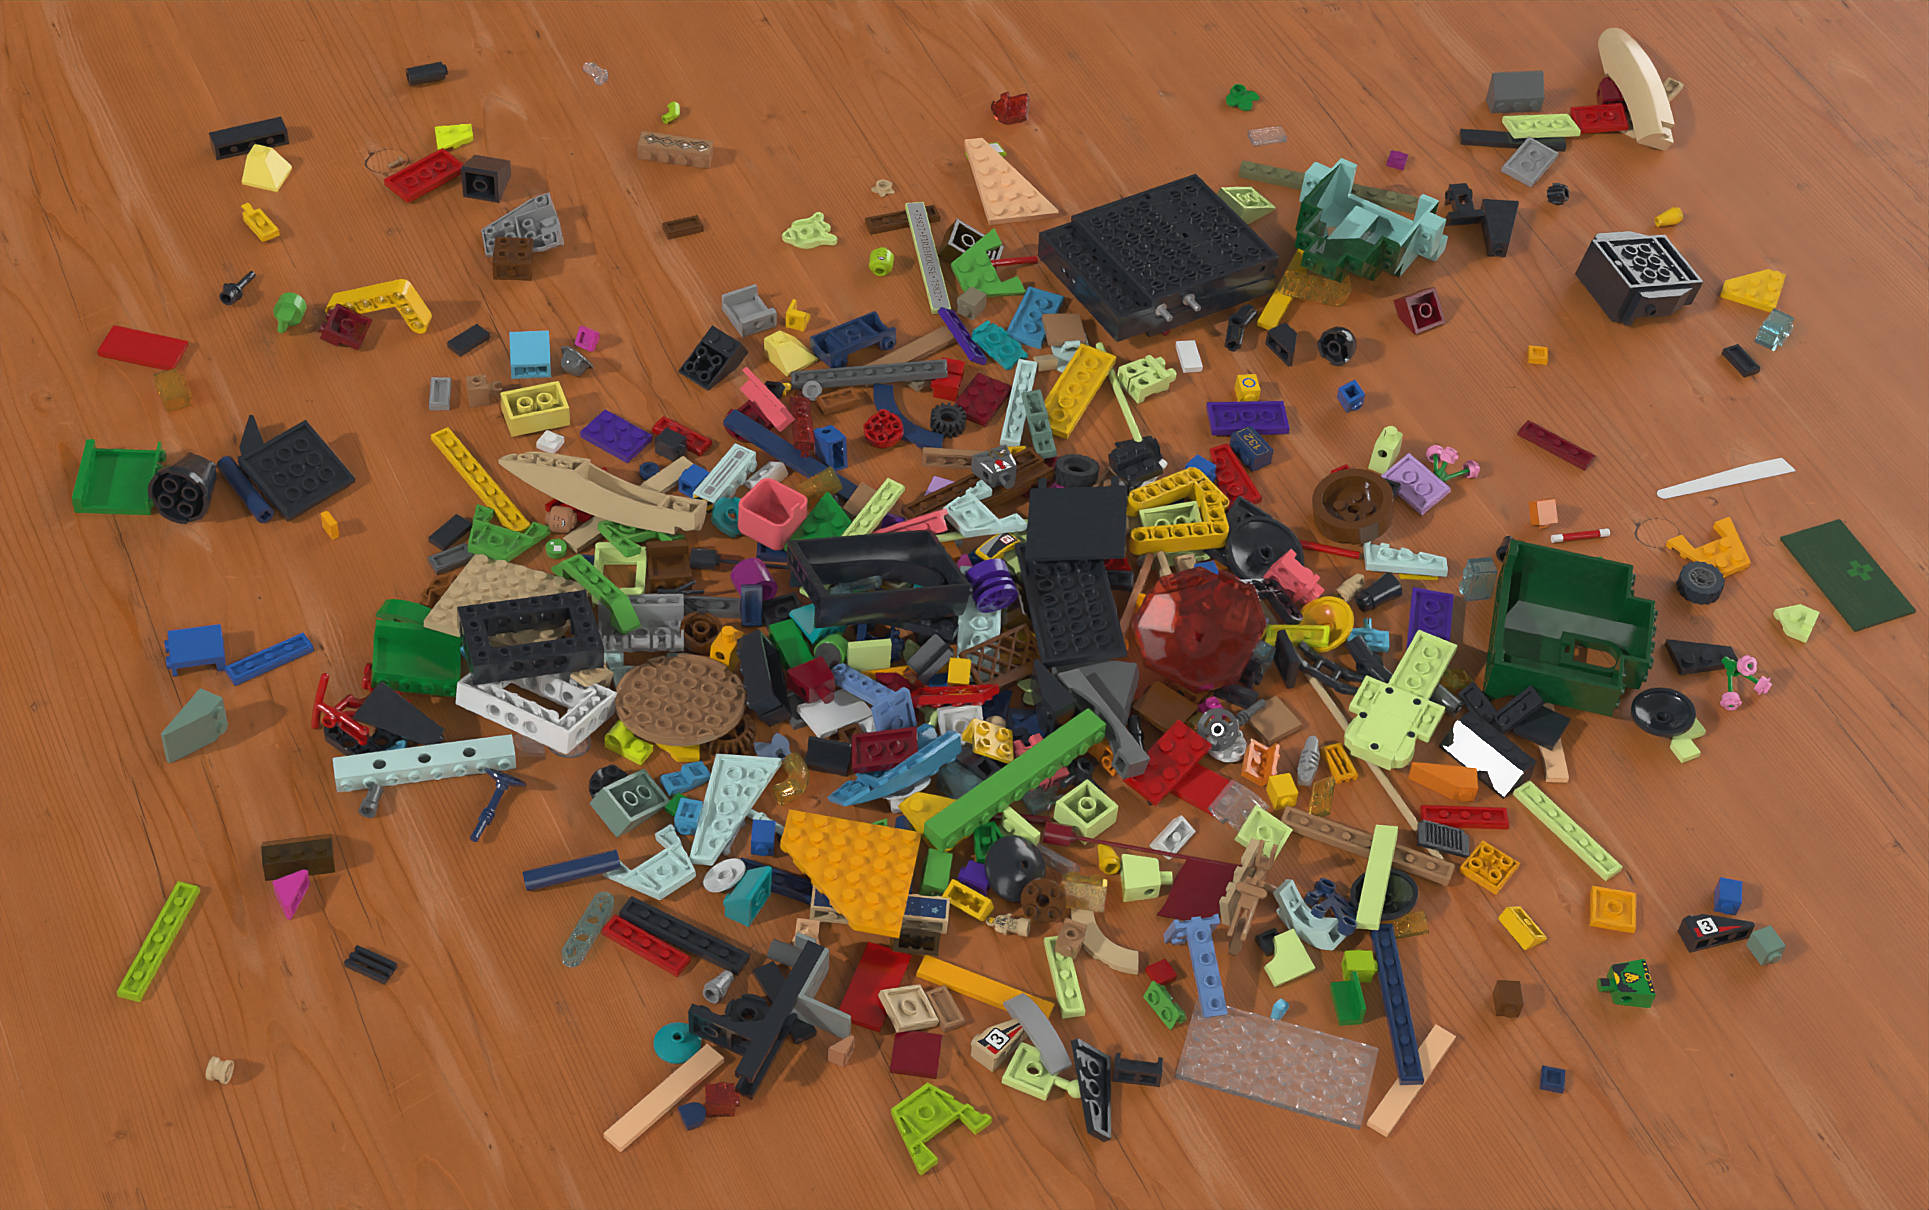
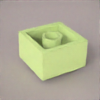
(1086, 810)

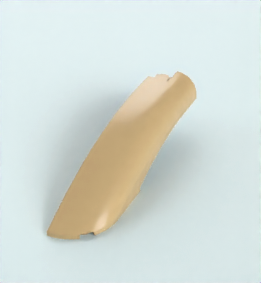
(1640, 87)
(604, 495)

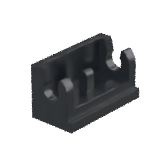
(1137, 1071)

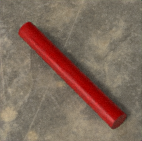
(1014, 261)
(1329, 549)

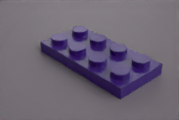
(1263, 416)
(1430, 613)

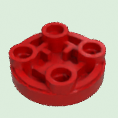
(883, 429)

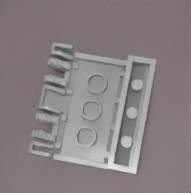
(659, 629)

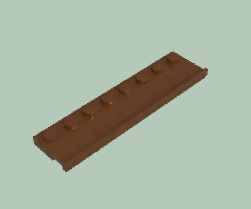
(1029, 470)

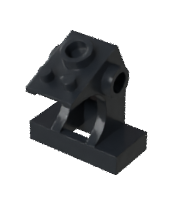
(1462, 213)
(1238, 694)

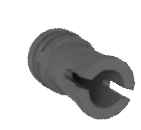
(370, 803)

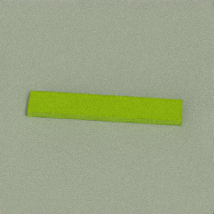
(158, 941)

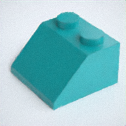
(749, 895)

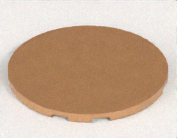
(680, 700)

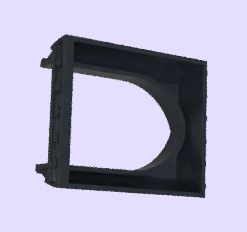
(907, 555)

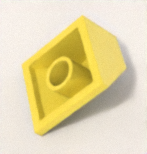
(265, 169)
(787, 353)

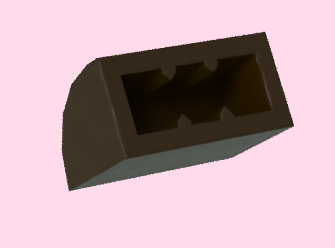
(1017, 612)
(916, 942)

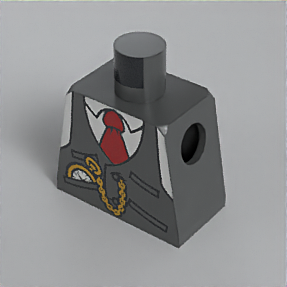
(995, 467)

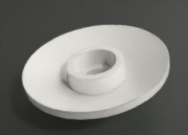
(724, 875)

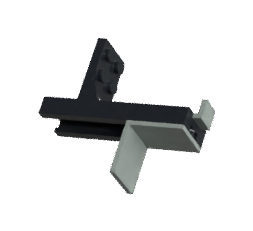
(768, 1035)

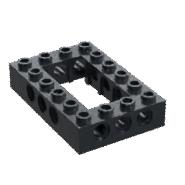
(536, 658)

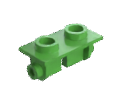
(1162, 1004)

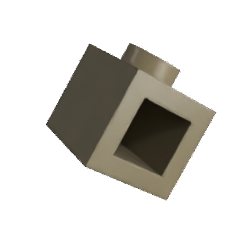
(971, 303)

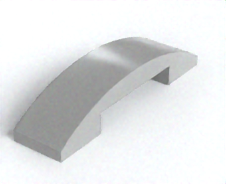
(1041, 1033)

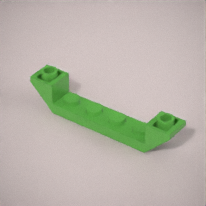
(621, 610)

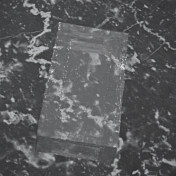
(1267, 136)

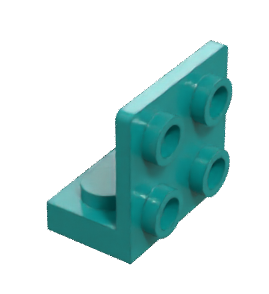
(805, 620)

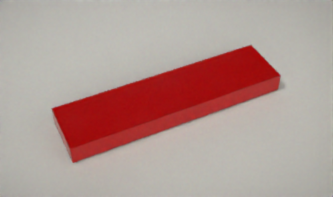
(1466, 816)
(646, 945)

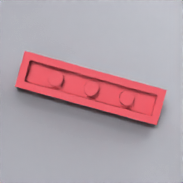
(766, 401)
(933, 521)

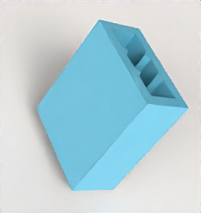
(530, 354)

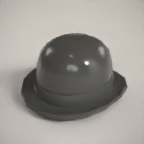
(574, 362)

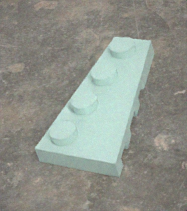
(1403, 561)

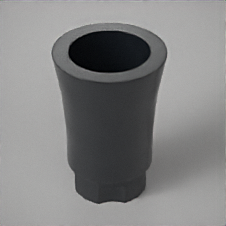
(1379, 593)

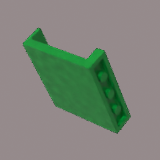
(116, 480)
(415, 659)

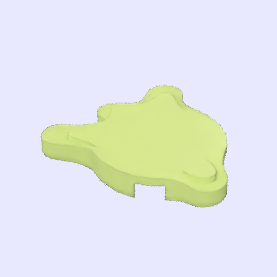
(810, 232)

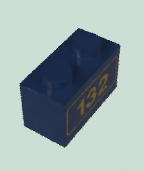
(1251, 448)

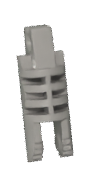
(1308, 761)

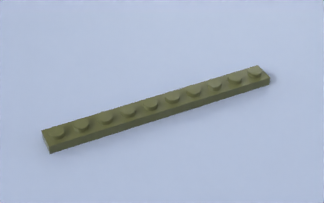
(1295, 180)

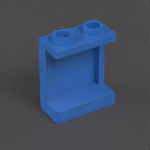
(195, 647)

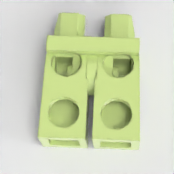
(1145, 377)

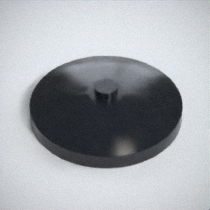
(1258, 544)

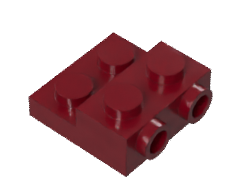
(344, 327)

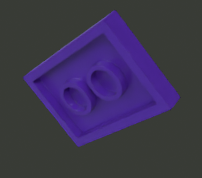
(616, 436)

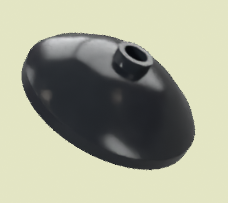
(1663, 712)
(1004, 866)
(1399, 898)

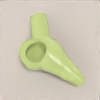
(931, 715)

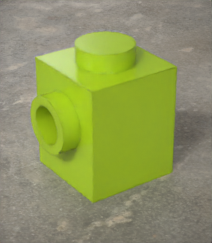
(1359, 961)

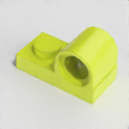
(624, 743)

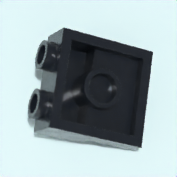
(1134, 463)

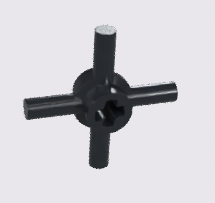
(1079, 772)

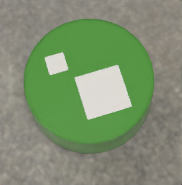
(556, 548)

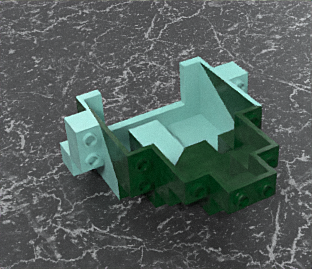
(1366, 235)

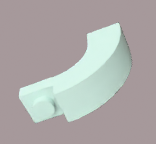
(1297, 915)

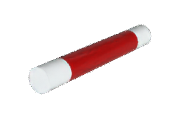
(1580, 535)

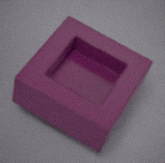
(1397, 160)

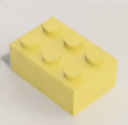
(535, 408)

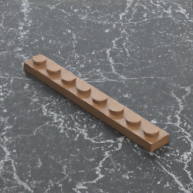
(1360, 844)

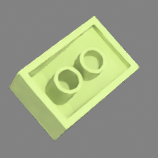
(1246, 203)

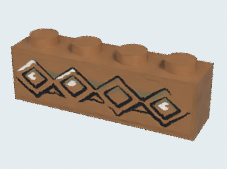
(675, 149)

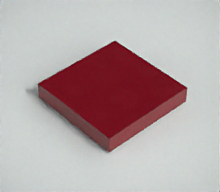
(916, 1054)

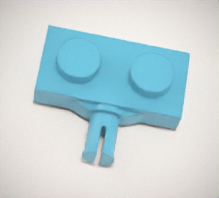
(1375, 639)

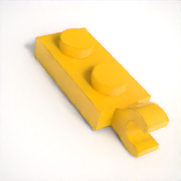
(259, 223)

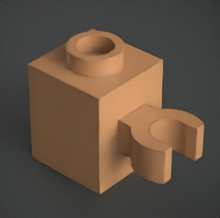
(479, 391)

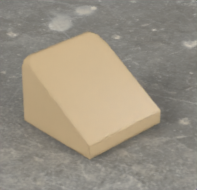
(1046, 362)

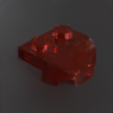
(1010, 109)

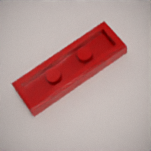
(695, 442)

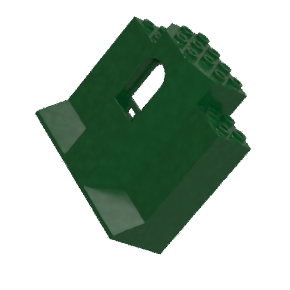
(1563, 600)

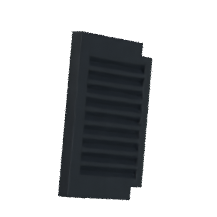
(1442, 838)

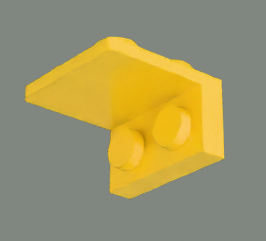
(990, 740)

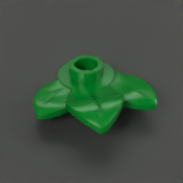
(1241, 97)

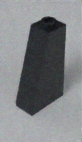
(1498, 225)
(396, 716)

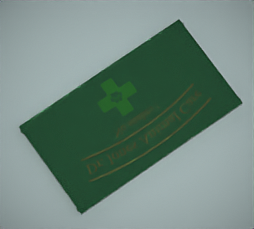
(1847, 575)

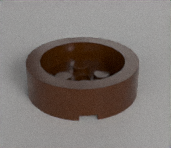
(1355, 491)

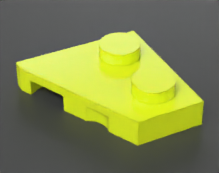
(453, 135)

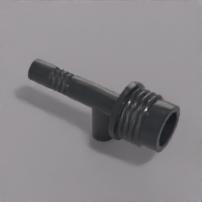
(233, 292)

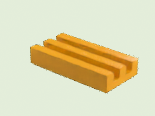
(1332, 761)

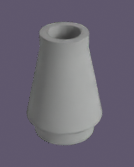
(716, 989)

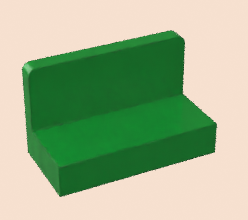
(1348, 1000)

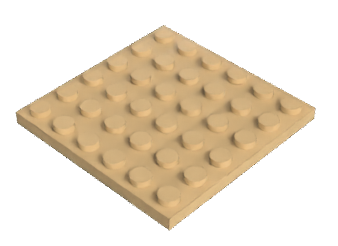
(493, 581)

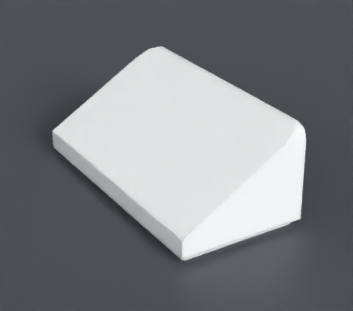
(771, 470)
(1173, 836)

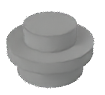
(812, 390)

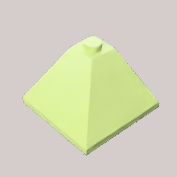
(1170, 515)

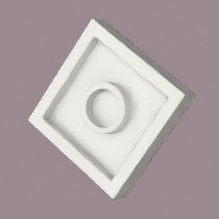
(958, 718)

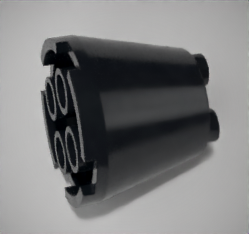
(184, 488)

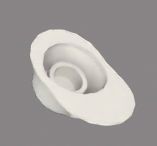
(899, 796)

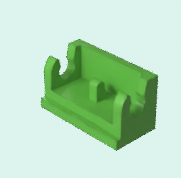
(935, 873)

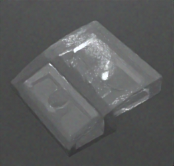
(1235, 804)

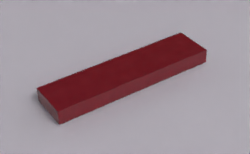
(1556, 445)

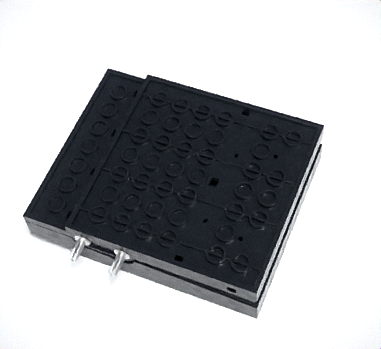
(1159, 259)

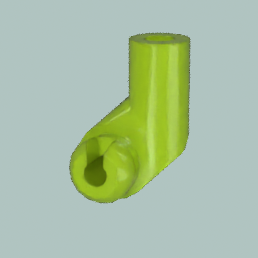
(674, 112)

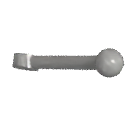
(726, 851)

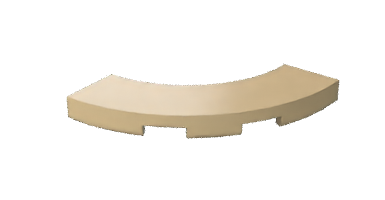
(1102, 948)

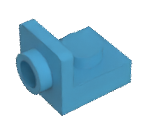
(688, 816)

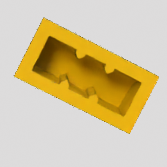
(968, 900)

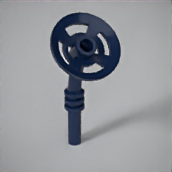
(503, 782)

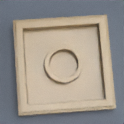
(908, 1008)

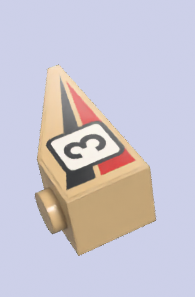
(997, 1043)

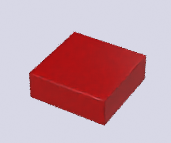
(1161, 972)

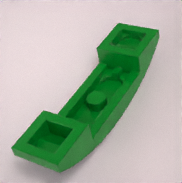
(404, 611)

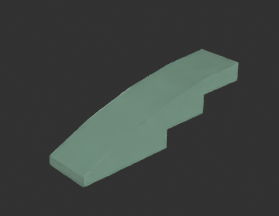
(1039, 424)

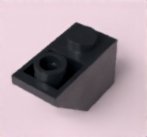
(977, 764)

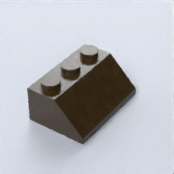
(295, 854)

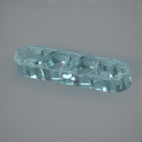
(584, 927)

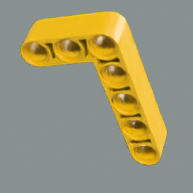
(385, 295)
(1185, 483)
(1187, 536)

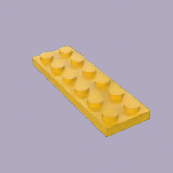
(1076, 388)

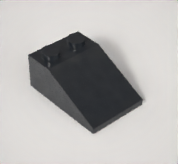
(1051, 700)

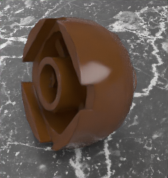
(700, 632)

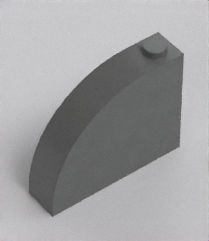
(1112, 680)

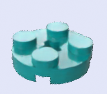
(721, 518)

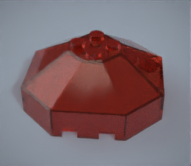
(1204, 603)

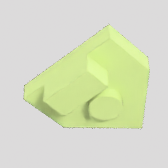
(1797, 621)

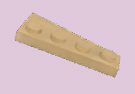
(1229, 903)

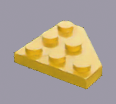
(1755, 289)
(922, 807)

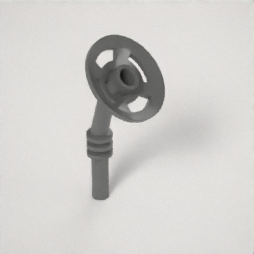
(1222, 727)

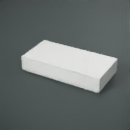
(1189, 356)

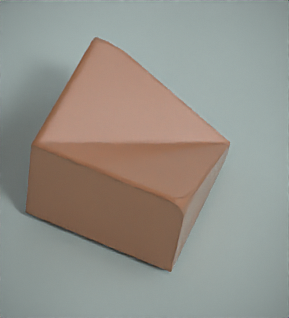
(841, 1051)

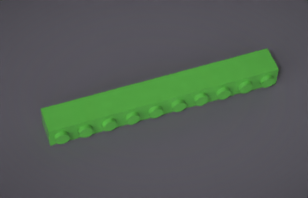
(1014, 780)

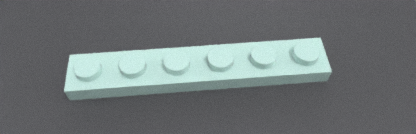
(1015, 413)

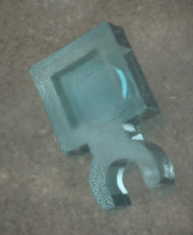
(1039, 801)

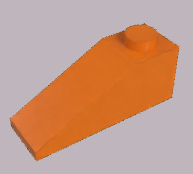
(1447, 780)

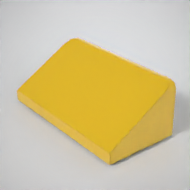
(1521, 927)

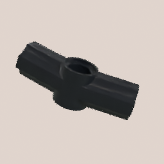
(1236, 326)
(1366, 661)

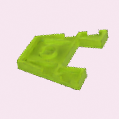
(927, 1114)

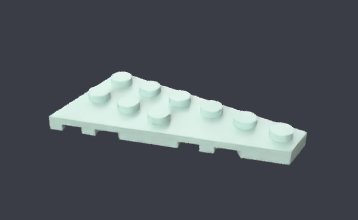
(730, 795)

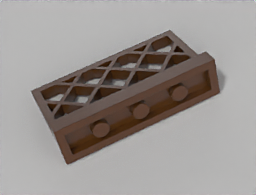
(1010, 677)

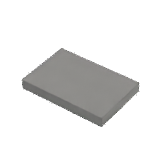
(1530, 162)

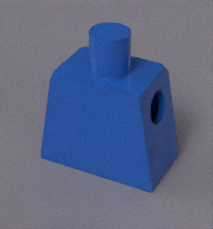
(831, 447)

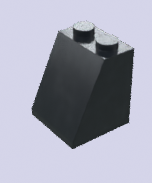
(485, 178)

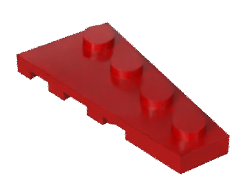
(1232, 477)

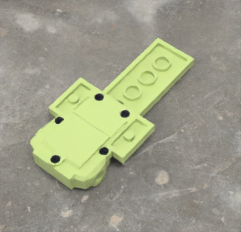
(1400, 711)

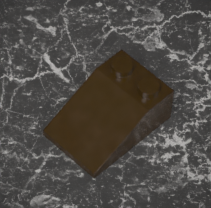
(959, 239)

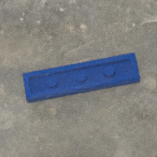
(269, 659)

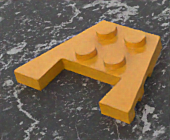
(1725, 553)

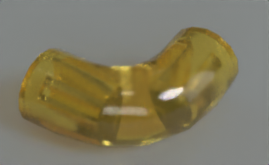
(797, 779)

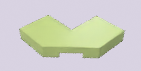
(1683, 745)

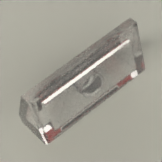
(1057, 861)

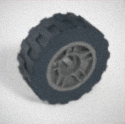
(1700, 583)

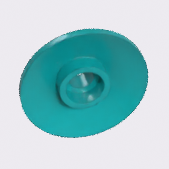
(674, 1050)

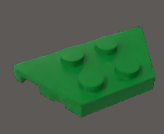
(824, 521)

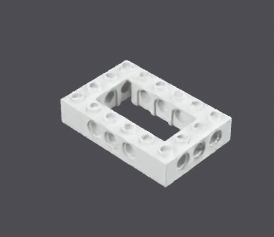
(587, 707)

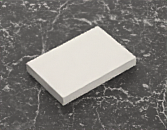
(841, 712)

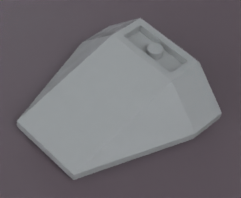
(530, 220)

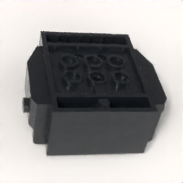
(1637, 276)

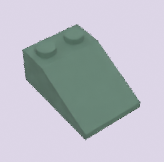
(195, 725)
(629, 802)

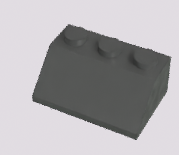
(1516, 92)

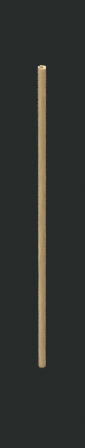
(1344, 724)

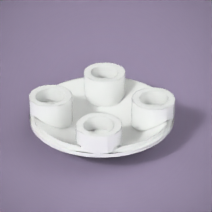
(1232, 754)

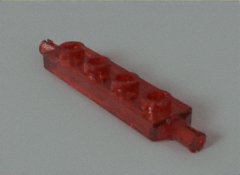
(802, 425)

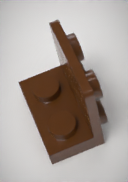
(512, 258)

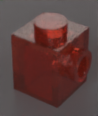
(721, 1100)

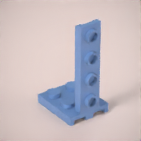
(889, 709)
(1204, 962)

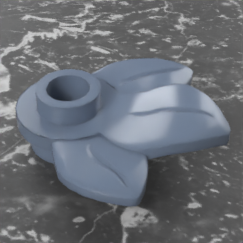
(776, 749)

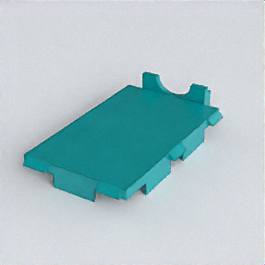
(998, 344)

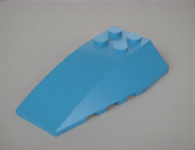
(931, 754)

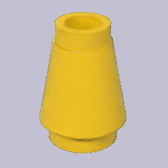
(1669, 217)
(1108, 859)

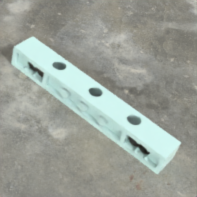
(424, 763)

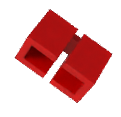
(949, 387)

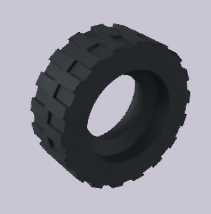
(1076, 471)

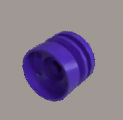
(991, 585)

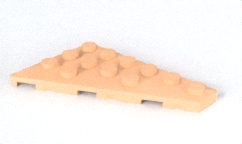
(1002, 189)

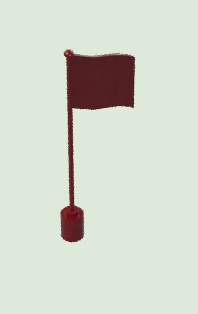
(1195, 887)

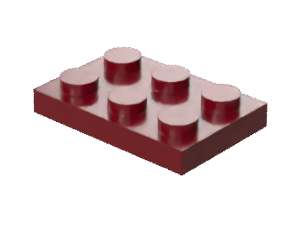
(983, 399)
(883, 749)

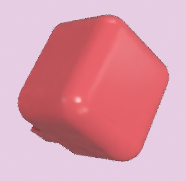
(771, 513)

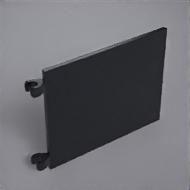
(1076, 522)

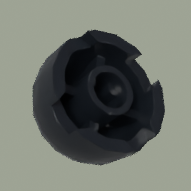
(1337, 345)

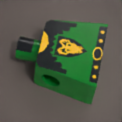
(1629, 984)

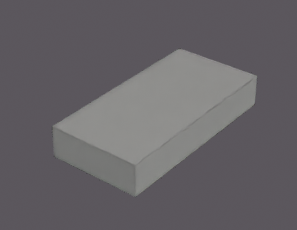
(440, 393)

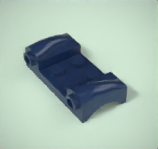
(836, 343)

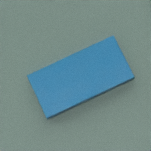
(1027, 322)

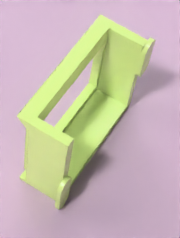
(609, 555)

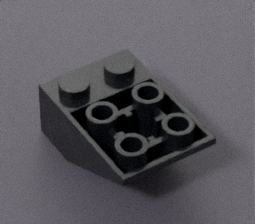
(713, 359)

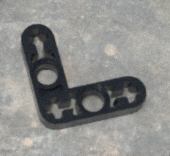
(1278, 598)
(370, 747)

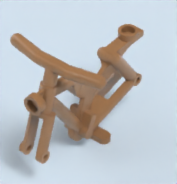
(1251, 892)

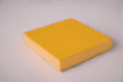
(1612, 909)

